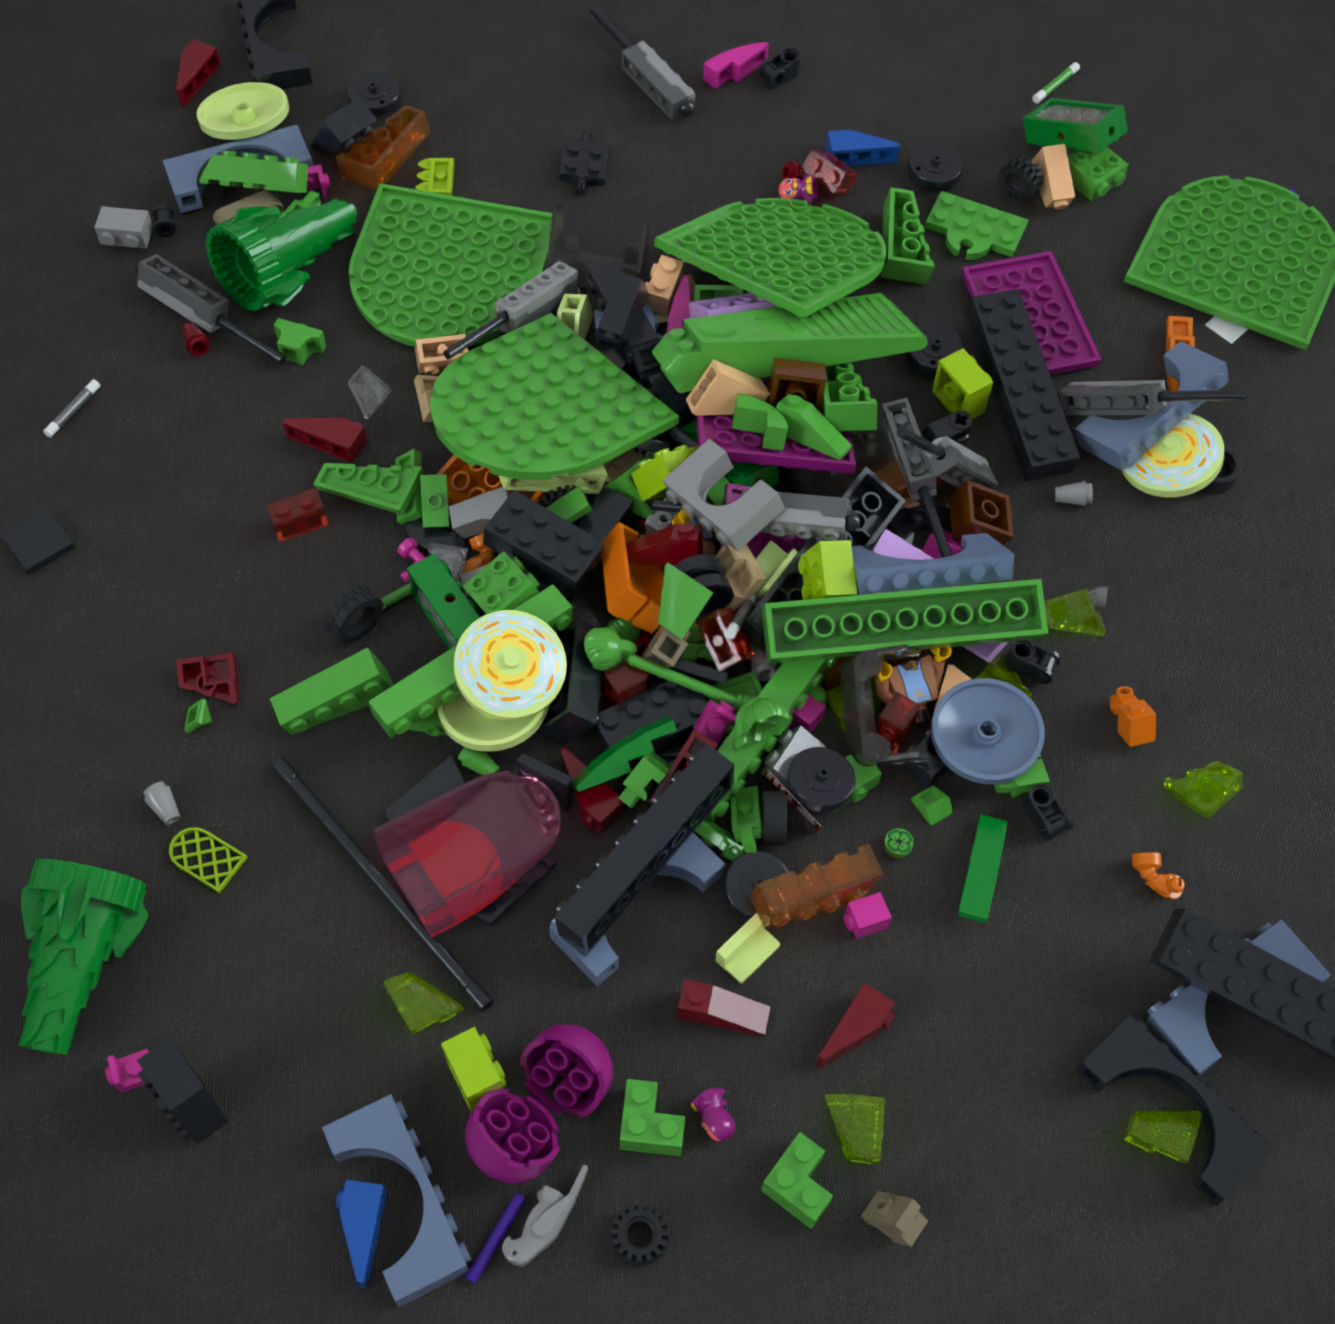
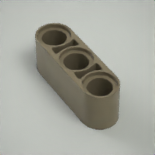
(264, 198)

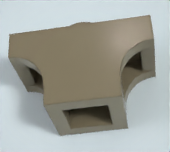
(665, 648)
(895, 1217)

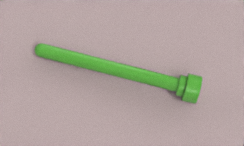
(688, 682)

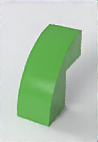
(760, 417)

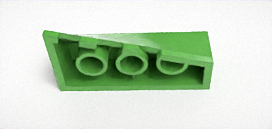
(256, 173)

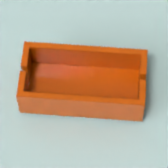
(631, 589)

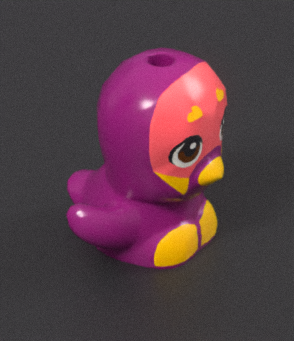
(799, 189)
(714, 1117)

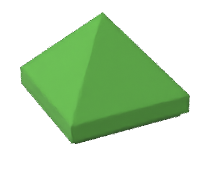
(197, 716)

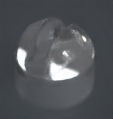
(1099, 596)

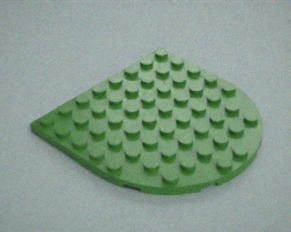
(782, 251)
(1241, 256)
(442, 262)
(542, 405)

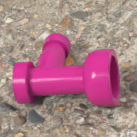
(409, 549)

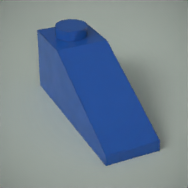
(860, 148)
(361, 1216)

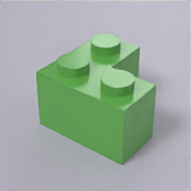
(643, 1128)
(790, 1181)

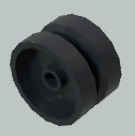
(710, 573)

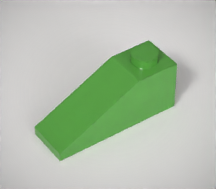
(812, 428)

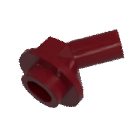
(792, 170)

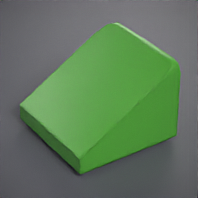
(933, 804)

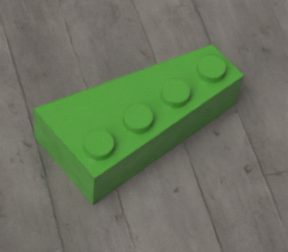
(903, 234)
(847, 401)
(332, 692)

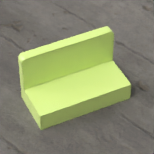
(772, 562)
(746, 950)

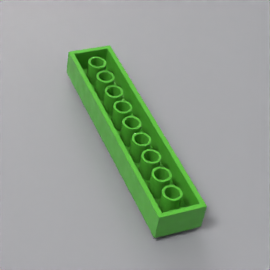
(912, 617)

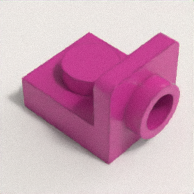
(317, 179)
(715, 720)
(124, 1071)

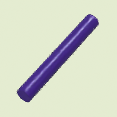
(495, 1238)

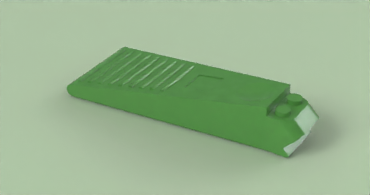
(749, 340)

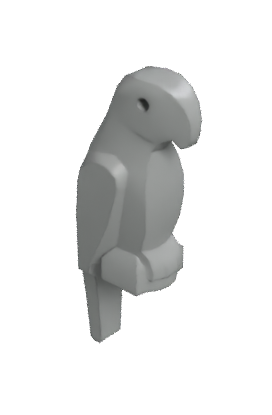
(543, 1223)

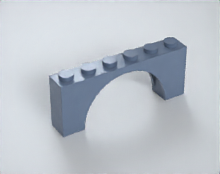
(186, 170)
(1125, 440)
(980, 561)
(691, 863)
(1182, 1019)
(434, 1254)

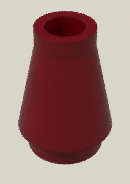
(195, 340)

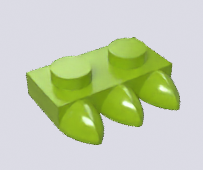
(437, 175)

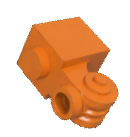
(1135, 717)

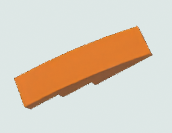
(1178, 330)

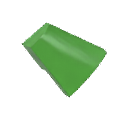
(680, 601)

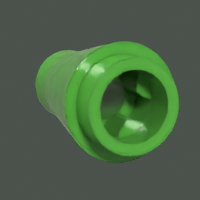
(478, 761)

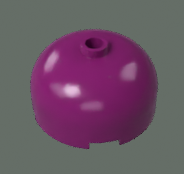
(578, 1058)
(511, 1137)

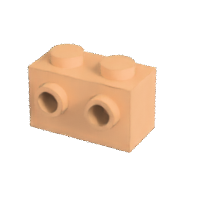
(664, 284)
(430, 353)

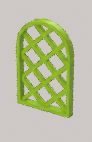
(219, 887)

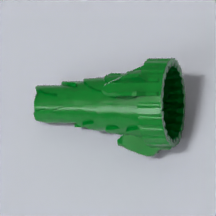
(263, 249)
(75, 923)

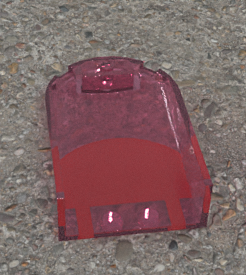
(469, 845)

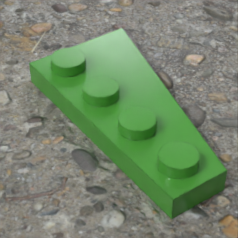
(371, 485)

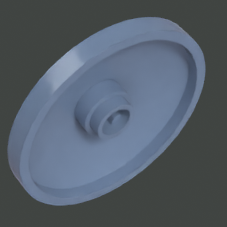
(987, 731)

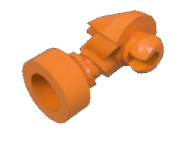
(483, 558)
(1166, 885)

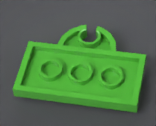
(975, 226)

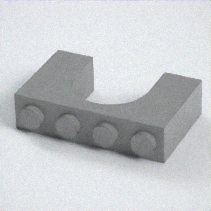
(472, 516)
(732, 523)

